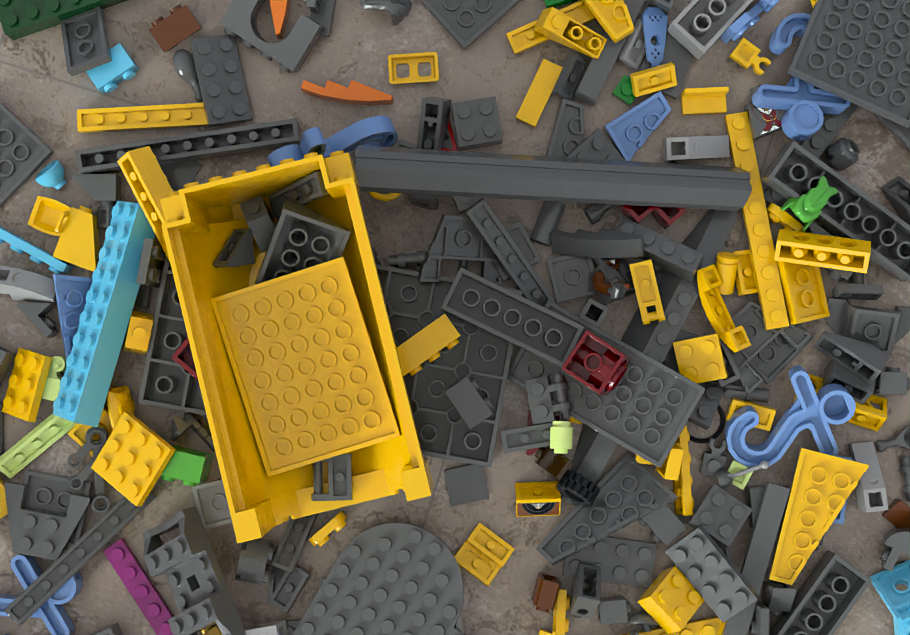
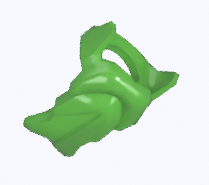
(809, 205)

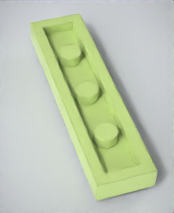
(34, 444)

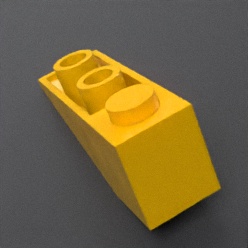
(569, 32)

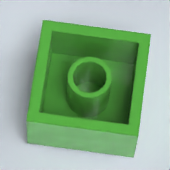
(188, 465)

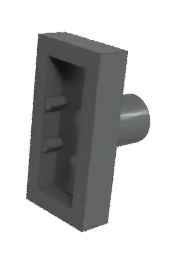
(857, 289)

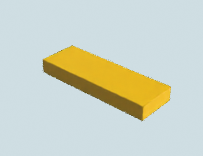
(539, 93)

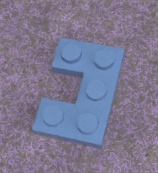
(750, 18)

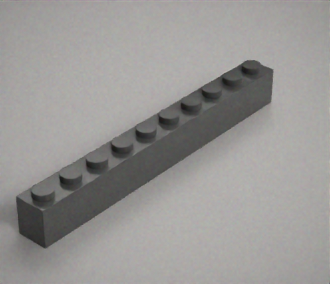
(195, 145)

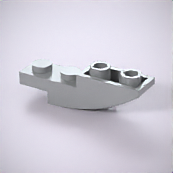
(26, 285)

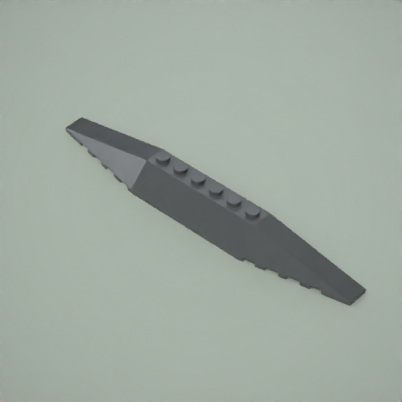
(657, 337)

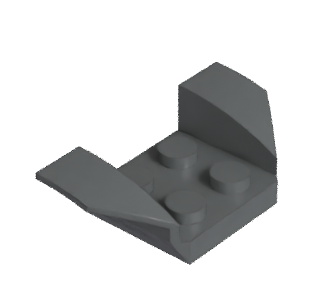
(870, 325)

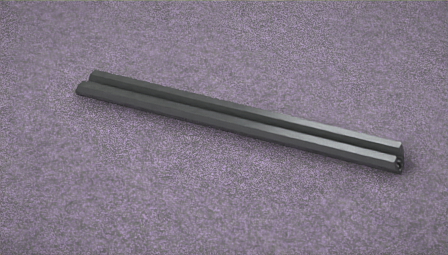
(550, 178)

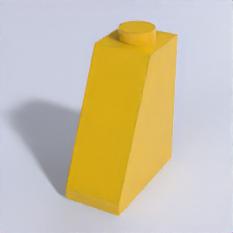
(79, 239)

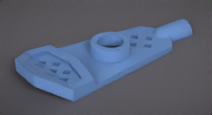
(655, 29)

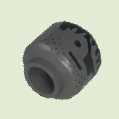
(841, 154)

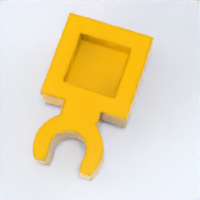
(746, 55)

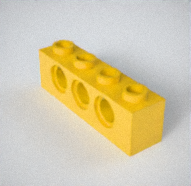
(823, 251)

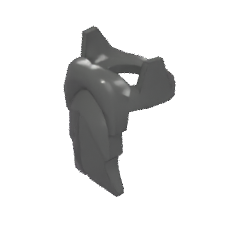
(180, 426)

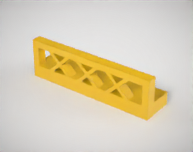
(865, 414)

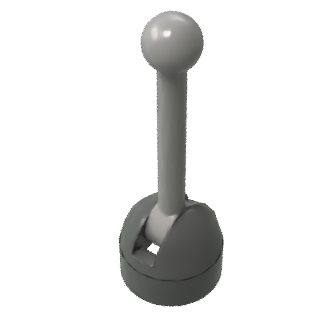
(726, 478)

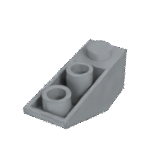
(695, 147)
(871, 487)

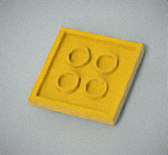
(133, 458)

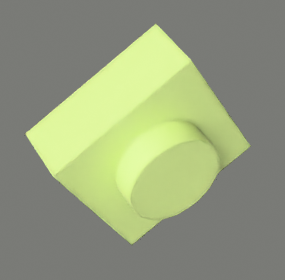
(742, 480)

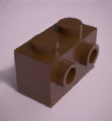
(175, 28)

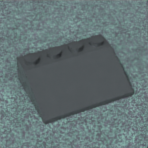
(301, 241)

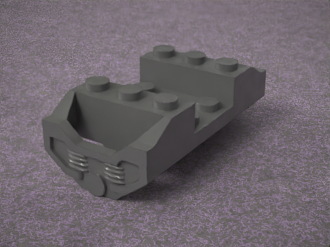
(192, 576)

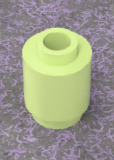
(561, 437)

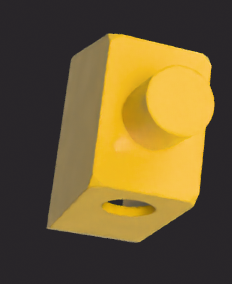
(138, 333)

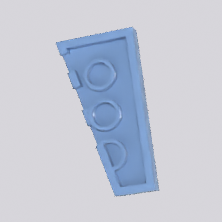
(71, 301)

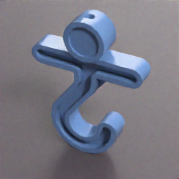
(799, 98)
(367, 132)
(810, 410)
(52, 611)

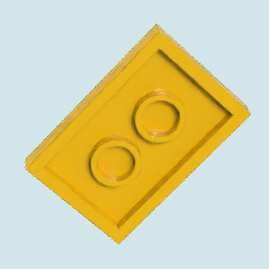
(803, 292)
(26, 384)

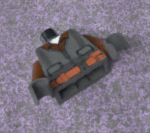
(614, 279)

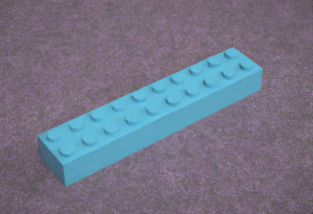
(104, 318)

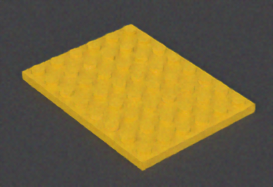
(305, 366)

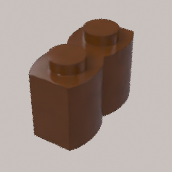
(546, 592)

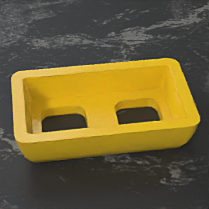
(413, 60)

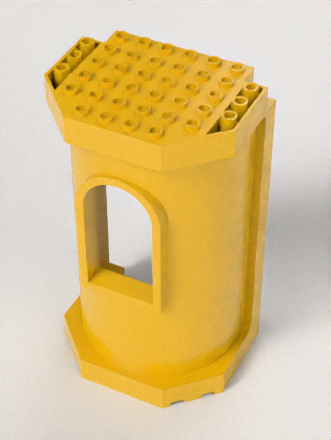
(194, 232)

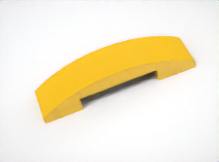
(716, 310)

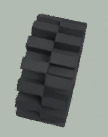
(578, 488)

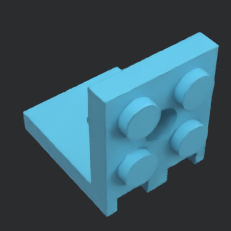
(896, 601)

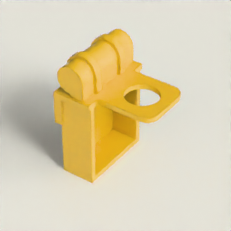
(671, 466)

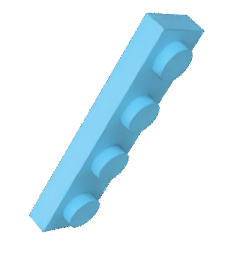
(36, 254)

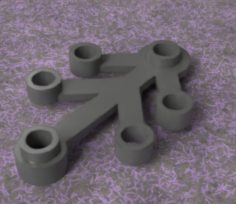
(97, 446)

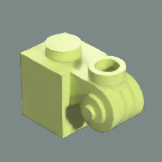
(54, 377)

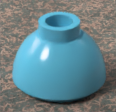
(52, 175)

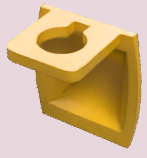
(49, 216)
(118, 402)

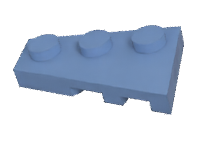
(635, 125)

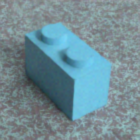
(112, 73)

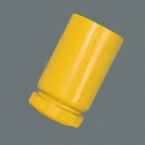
(727, 268)

